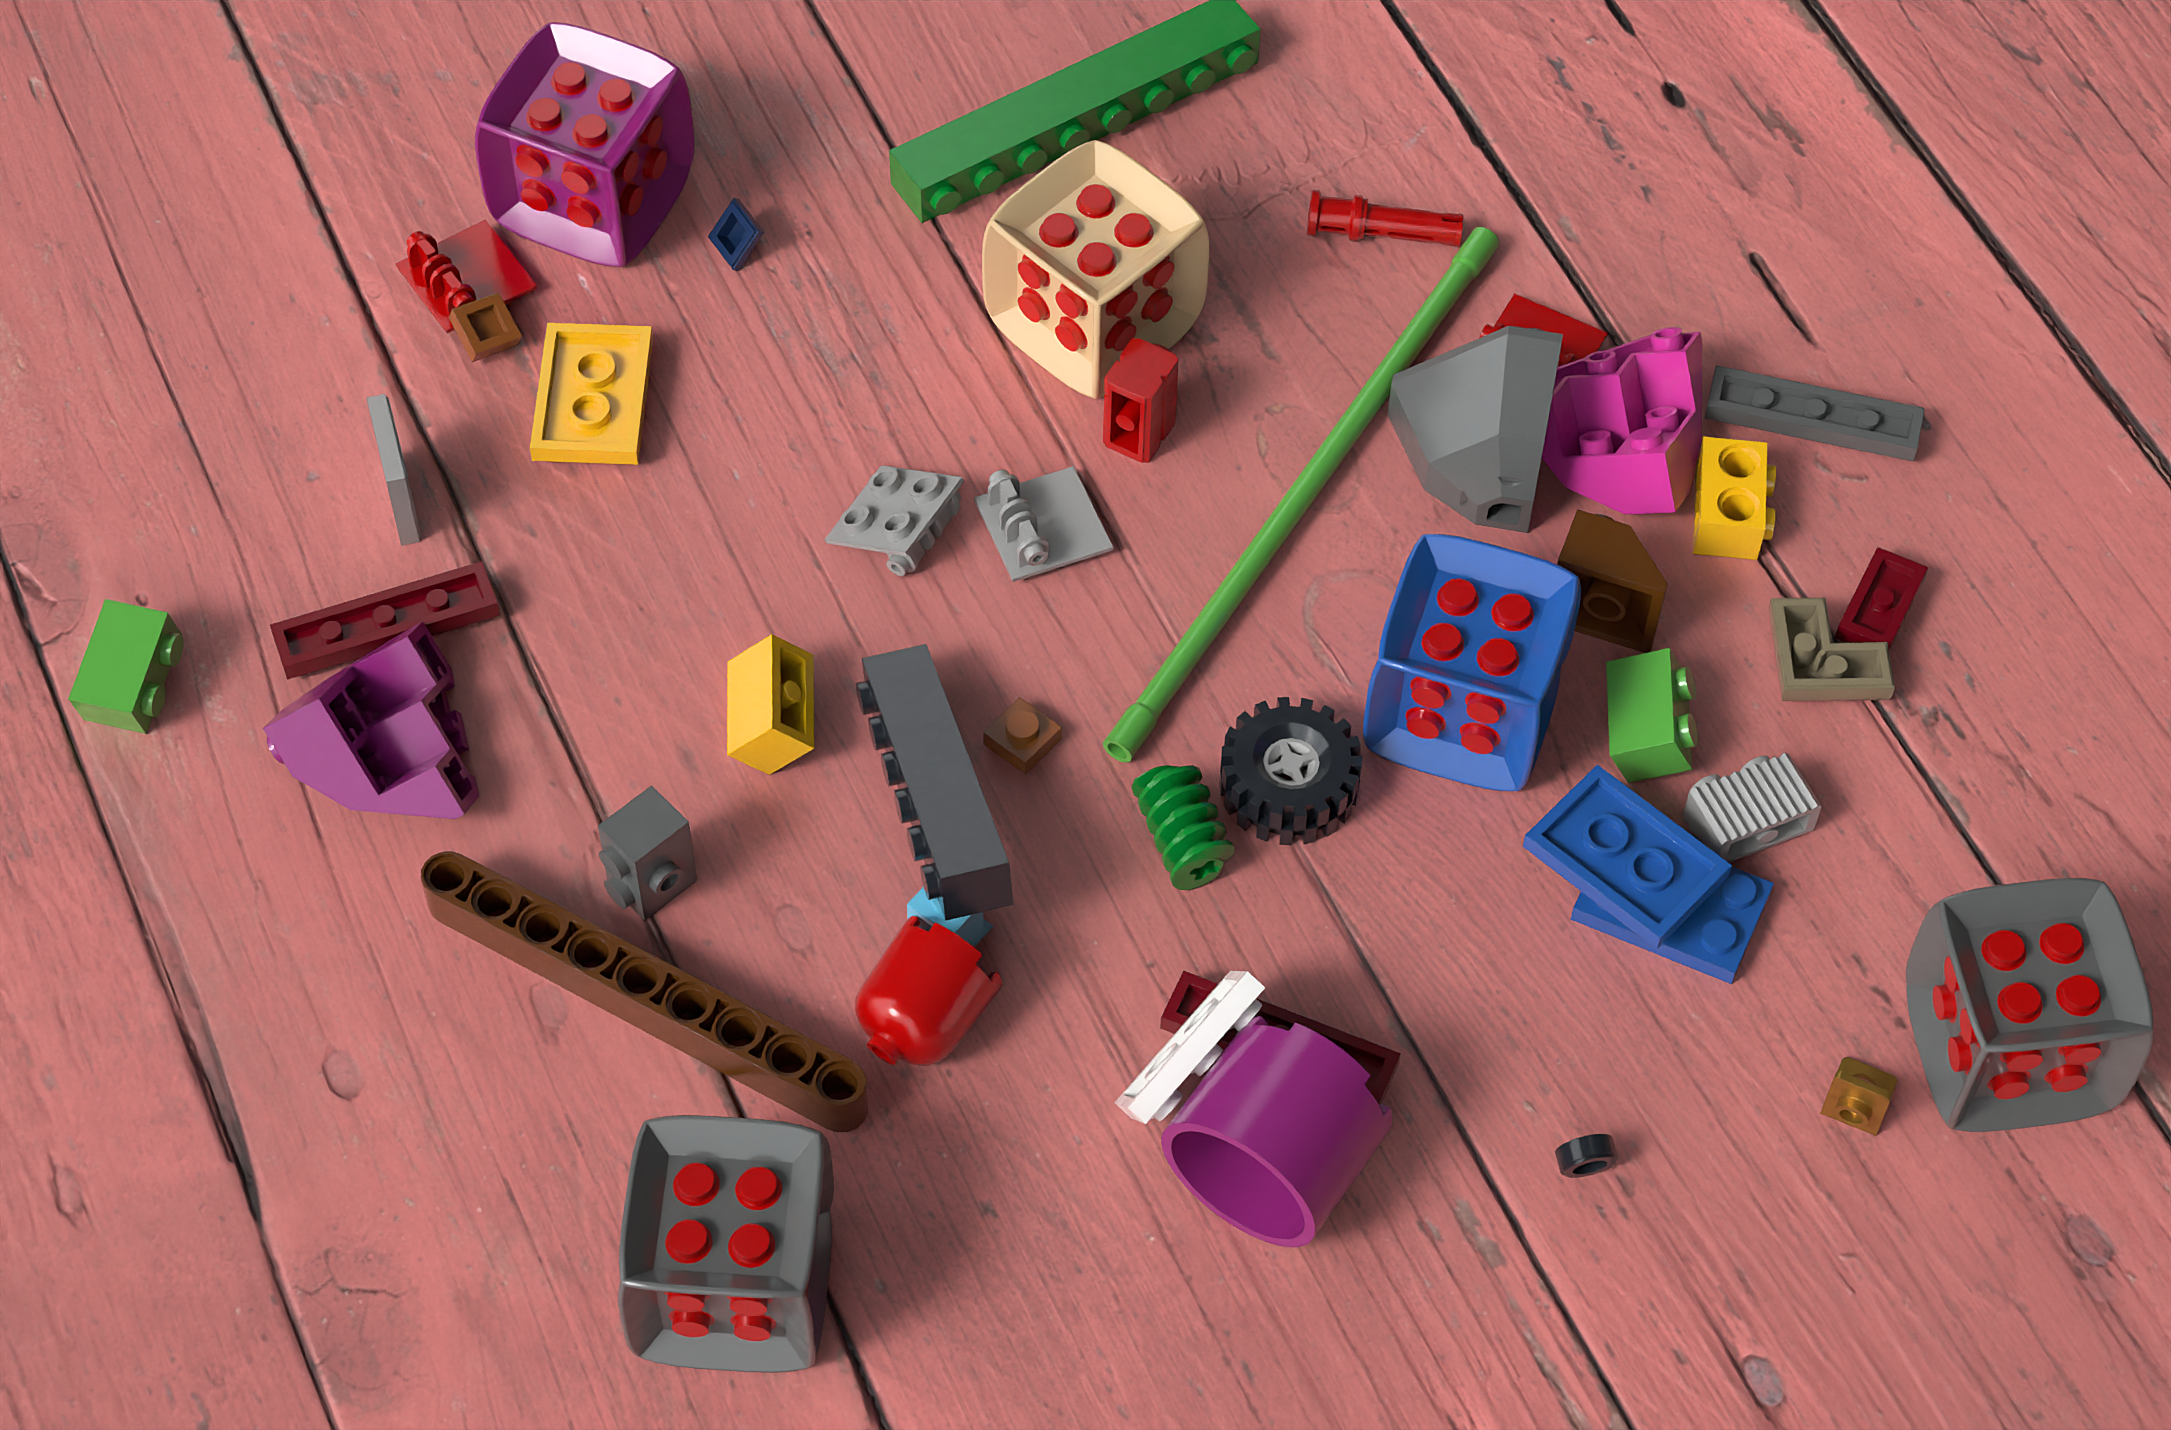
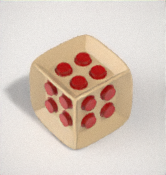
(1092, 260)

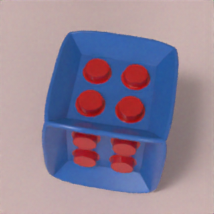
(1471, 662)

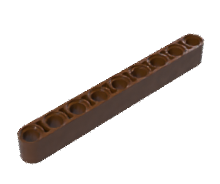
(653, 1012)

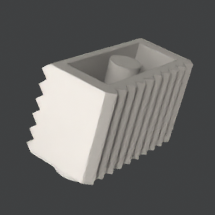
(1751, 807)

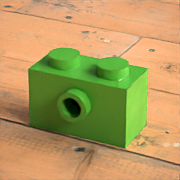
(126, 666)
(1650, 715)

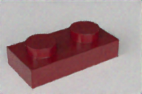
(1881, 599)

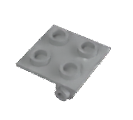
(899, 515)
(1041, 522)

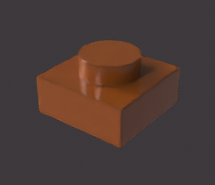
(485, 327)
(1022, 735)

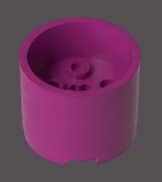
(1276, 1132)

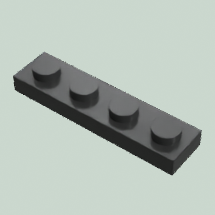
(1814, 413)

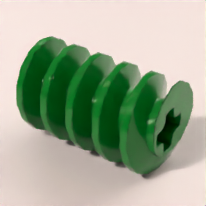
(1183, 824)

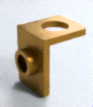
(1856, 1100)

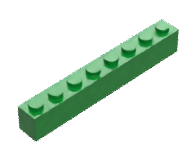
(1073, 107)

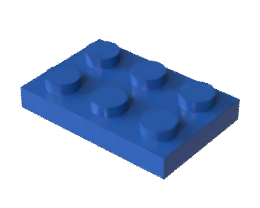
(1627, 856)
(1711, 938)

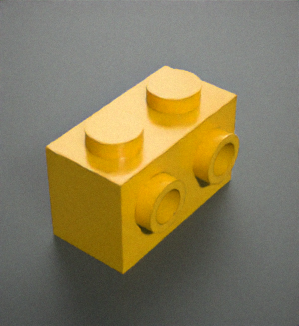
(770, 704)

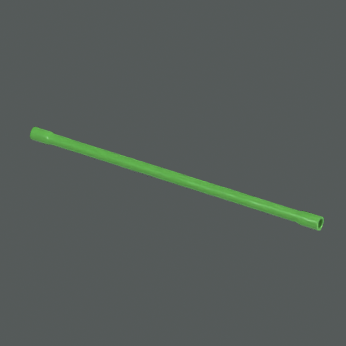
(1142, 716)

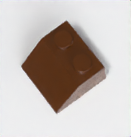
(1618, 581)

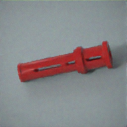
(1359, 218)

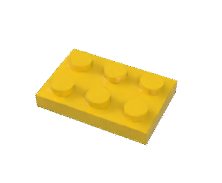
(592, 393)

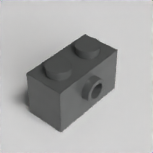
(646, 853)

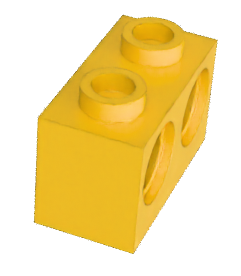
(1731, 498)

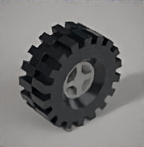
(1301, 745)

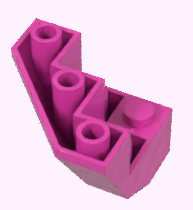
(1629, 423)

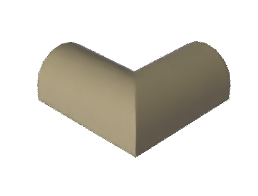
(1822, 670)

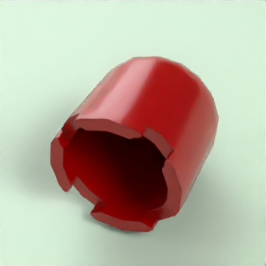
(923, 995)

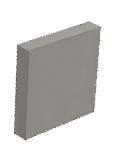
(394, 469)

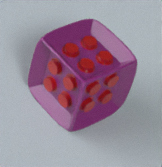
(585, 143)

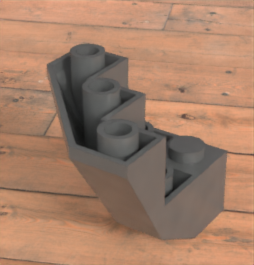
(1480, 423)

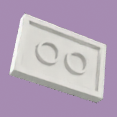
(1192, 1047)

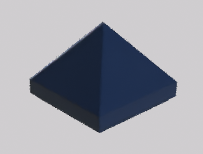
(736, 234)

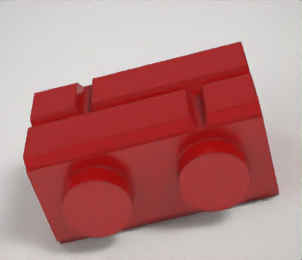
(1140, 400)

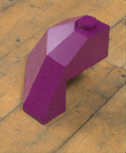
(381, 733)

